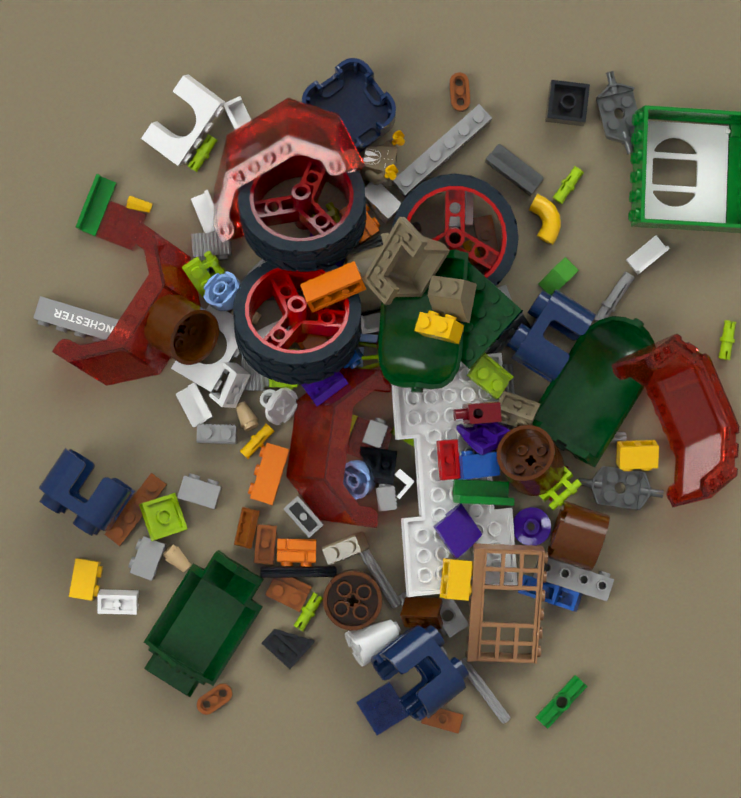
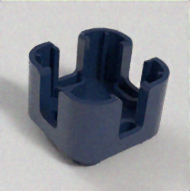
(357, 99)
(558, 313)
(63, 488)
(440, 677)

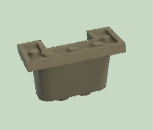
(363, 260)
(404, 263)

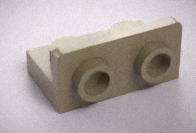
(517, 410)

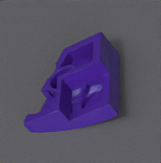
(483, 436)

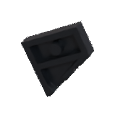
(380, 464)
(287, 646)

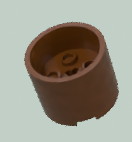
(181, 329)
(521, 449)
(578, 536)
(362, 612)

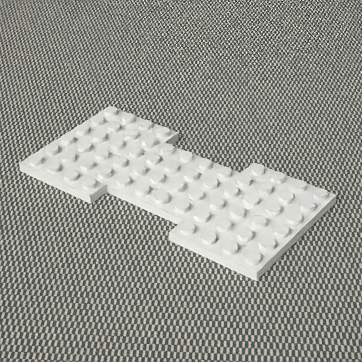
(428, 420)

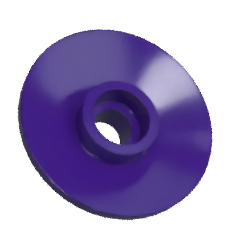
(539, 533)

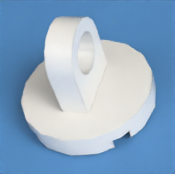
(280, 405)

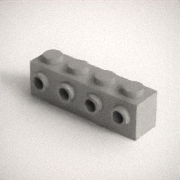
(577, 579)

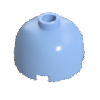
(221, 291)
(358, 479)

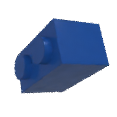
(478, 465)

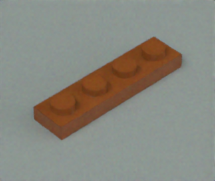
(132, 513)

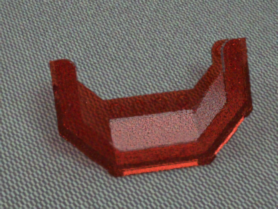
(269, 141)
(126, 351)
(691, 413)
(321, 449)

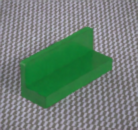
(96, 205)
(482, 492)

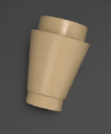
(246, 417)
(176, 557)

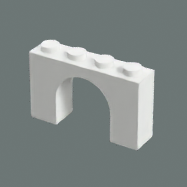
(206, 107)
(209, 375)

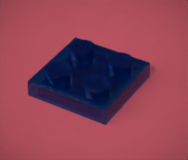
(382, 708)

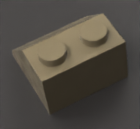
(452, 297)

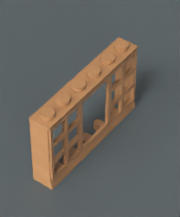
(476, 603)

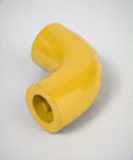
(550, 219)

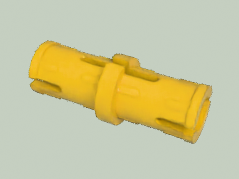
(257, 440)

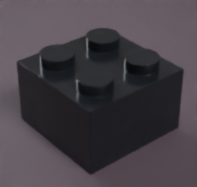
(567, 103)

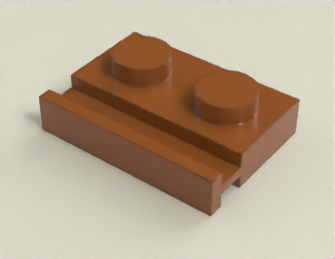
(289, 592)

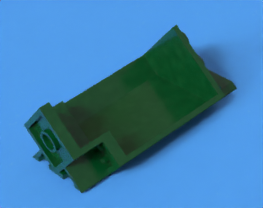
(203, 623)

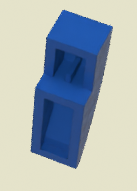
(554, 594)

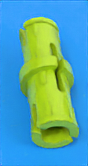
(202, 153)
(568, 185)
(727, 340)
(308, 611)

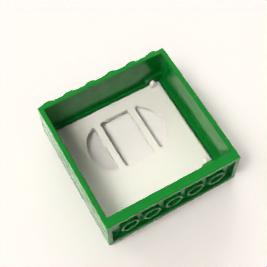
(718, 173)

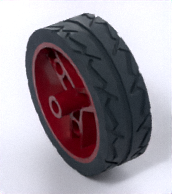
(330, 240)

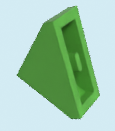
(558, 276)

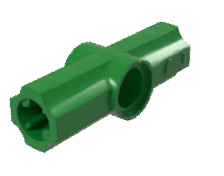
(570, 691)

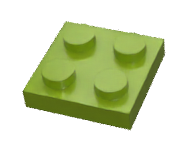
(163, 516)

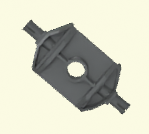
(622, 98)
(636, 488)

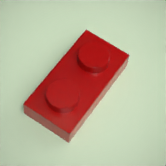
(448, 459)

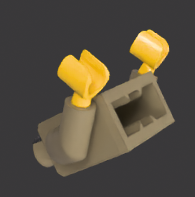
(381, 161)

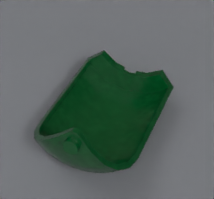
(406, 355)
(587, 399)

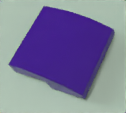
(324, 389)
(458, 530)

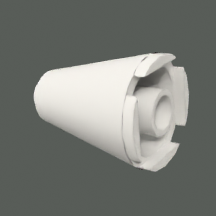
(371, 640)

